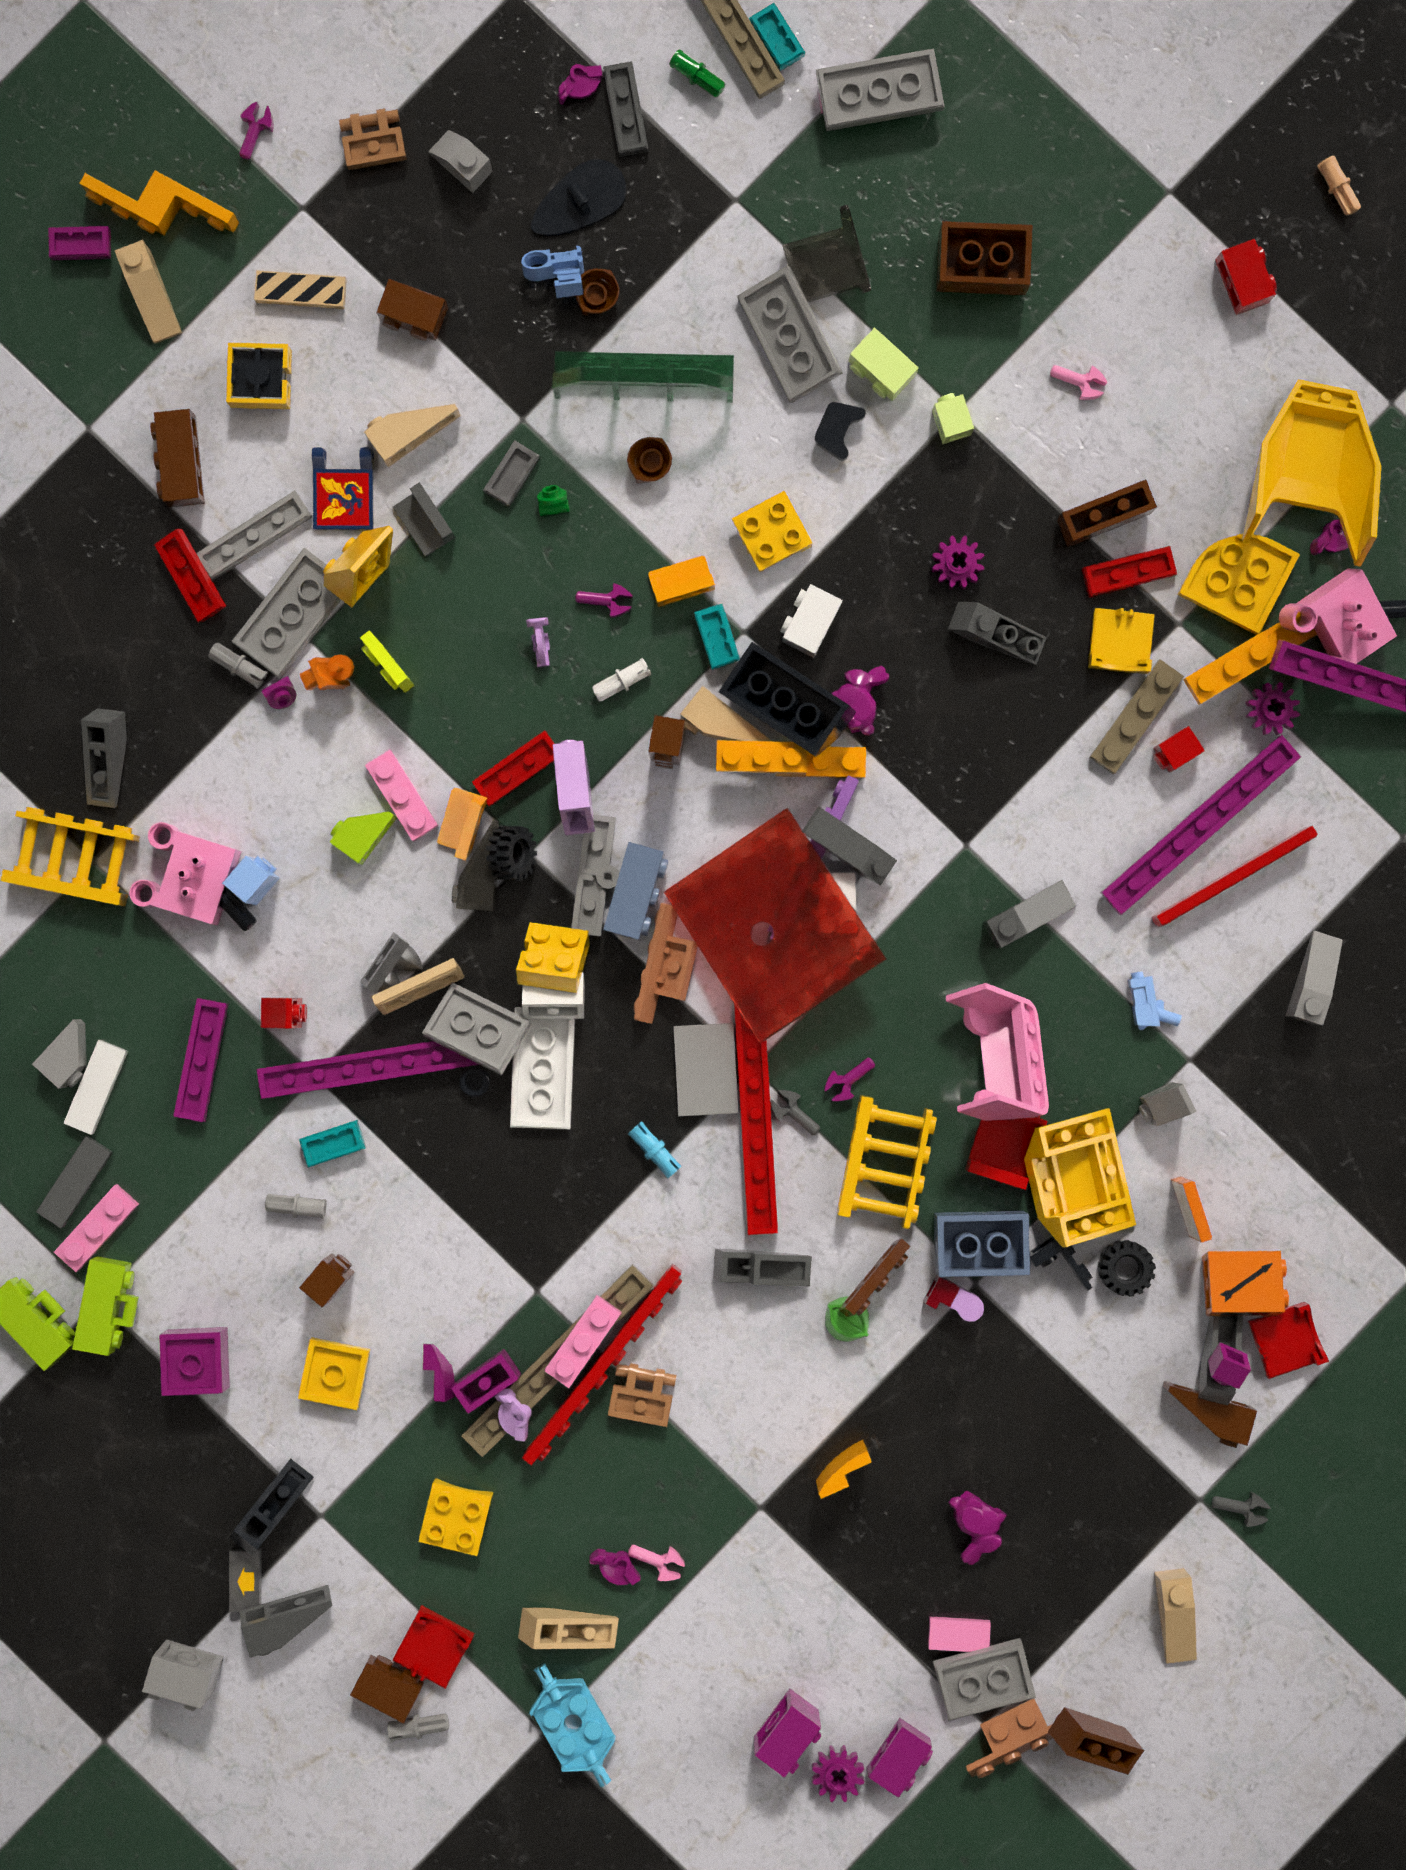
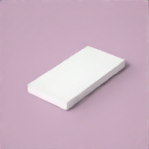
(543, 1075)

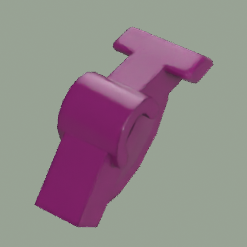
(580, 83)
(1330, 540)
(615, 1567)

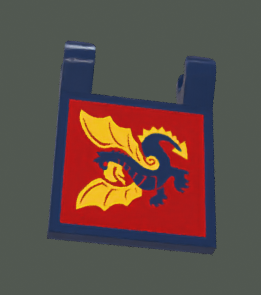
(343, 495)

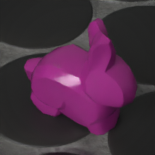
(857, 695)
(979, 1522)

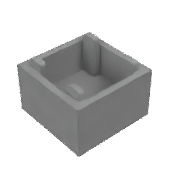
(182, 1674)

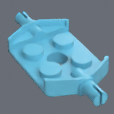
(575, 1748)

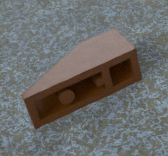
(1228, 1422)

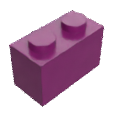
(486, 1381)
(900, 1758)

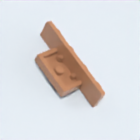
(667, 965)
(1011, 1736)

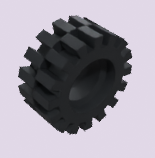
(511, 853)
(1139, 1281)

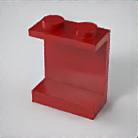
(1001, 1149)

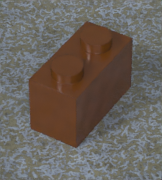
(411, 310)
(327, 1279)
(387, 1688)

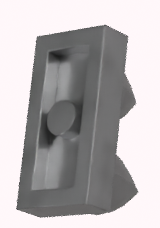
(395, 954)

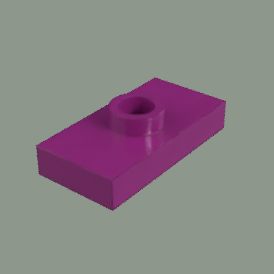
(79, 243)

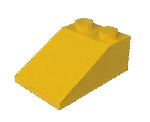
(359, 564)

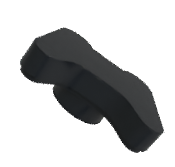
(834, 427)

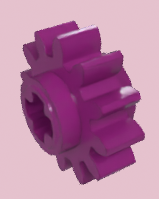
(957, 574)
(1270, 719)
(838, 1785)

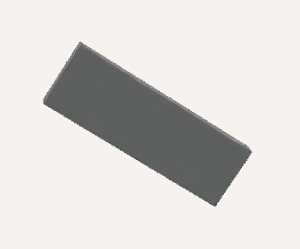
(625, 109)
(74, 1182)

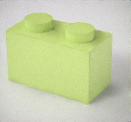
(882, 365)

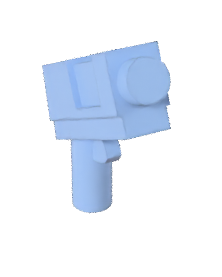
(1146, 1009)

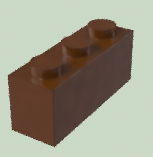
(177, 458)
(1106, 513)
(666, 741)
(1095, 1741)

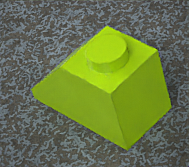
(361, 834)

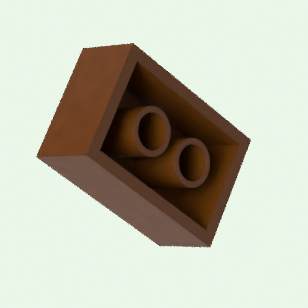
(984, 258)

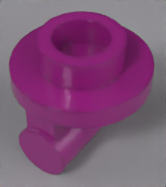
(280, 694)

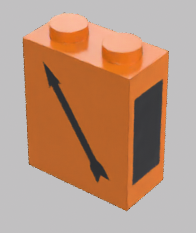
(1244, 1283)

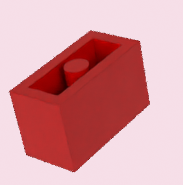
(1246, 276)

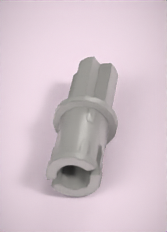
(237, 665)
(296, 1205)
(417, 1727)

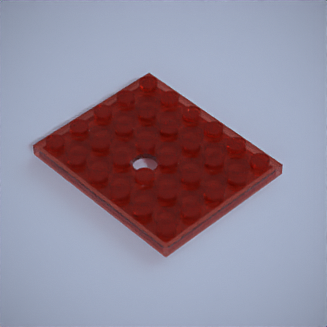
(817, 932)

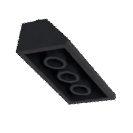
(787, 700)

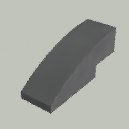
(762, 1267)
(1229, 1332)

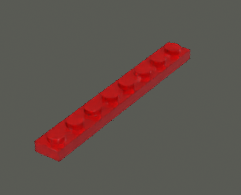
(756, 1130)
(595, 1375)

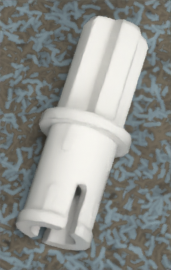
(621, 680)

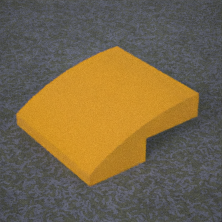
(834, 1477)

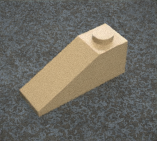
(148, 291)
(404, 431)
(717, 720)
(1176, 1614)
(566, 1629)

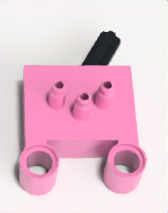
(1345, 616)
(194, 879)

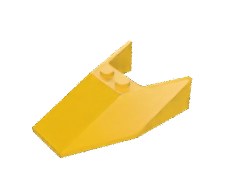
(1322, 461)

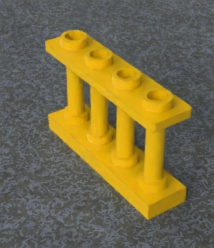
(51, 879)
(857, 1171)

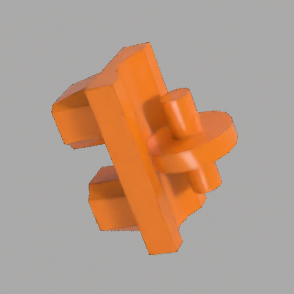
(328, 673)

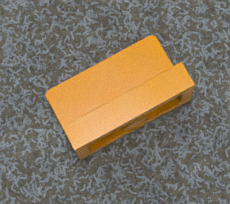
(681, 581)
(461, 822)

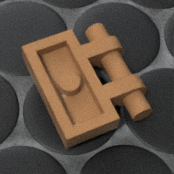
(372, 147)
(641, 1404)

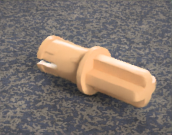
(1339, 185)

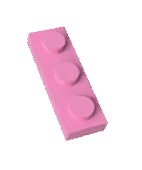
(401, 795)
(96, 1228)
(582, 1341)

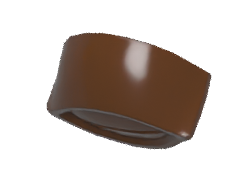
(599, 291)
(649, 459)

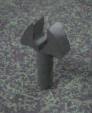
(795, 1112)
(1243, 1508)

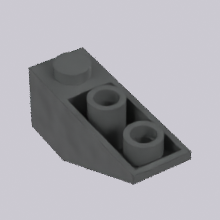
(996, 632)

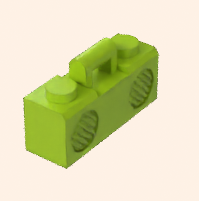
(100, 1306)
(31, 1326)

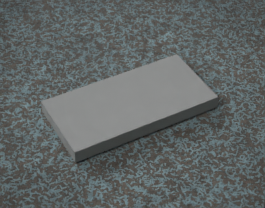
(880, 89)
(789, 334)
(288, 615)

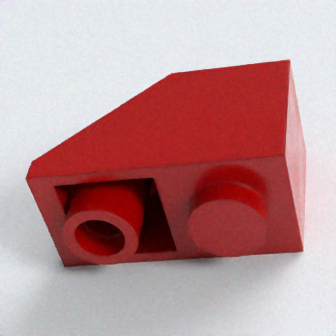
(283, 1013)

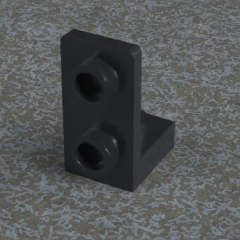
(1046, 1254)

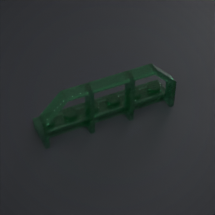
(643, 370)

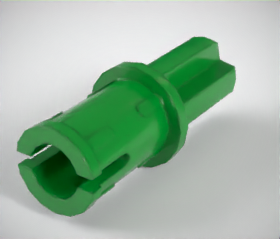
(697, 73)

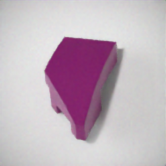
(443, 1372)

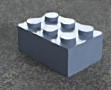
(636, 891)
(981, 1243)

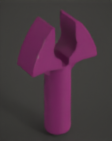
(255, 128)
(606, 599)
(848, 1079)

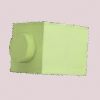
(952, 418)

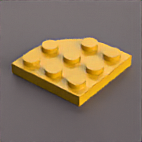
(1240, 579)

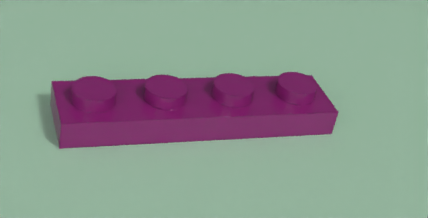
(201, 1060)

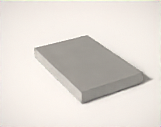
(476, 1028)
(705, 1069)
(984, 1679)

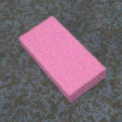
(958, 1634)

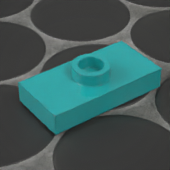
(777, 36)
(717, 636)
(332, 1143)

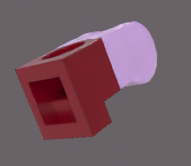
(956, 1297)

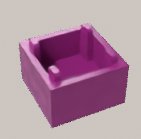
(194, 1361)
(787, 1733)

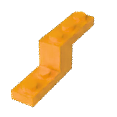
(159, 204)
(1241, 661)
(789, 759)

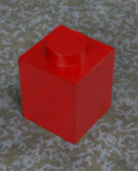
(1177, 750)

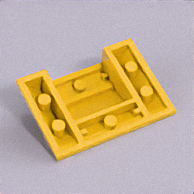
(1079, 1178)

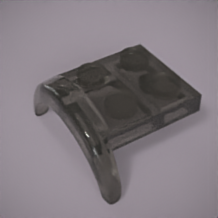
(829, 261)

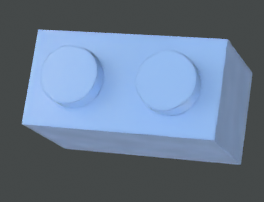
(252, 879)

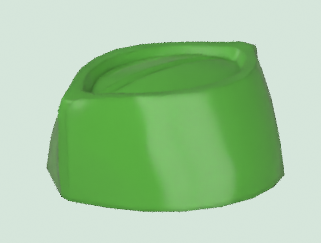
(844, 1327)

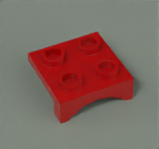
(1287, 1340)
(433, 1647)

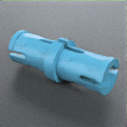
(654, 1149)

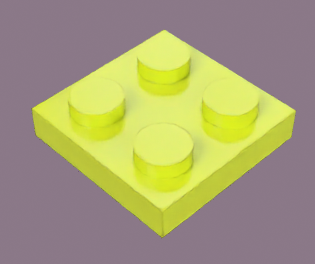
(379, 655)

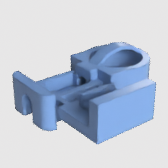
(556, 265)

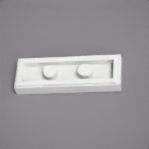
(95, 1087)

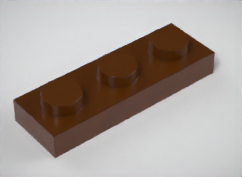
(875, 1279)

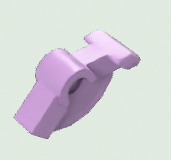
(540, 640)
(513, 1415)

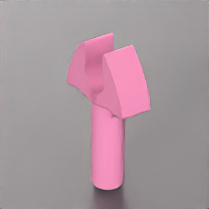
(1081, 380)
(658, 1561)

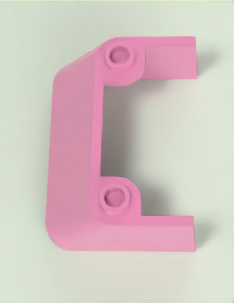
(1009, 1053)

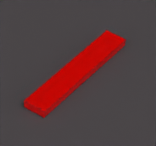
(1234, 876)

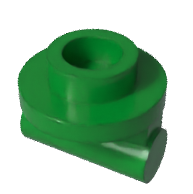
(552, 500)

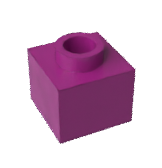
(1229, 1366)

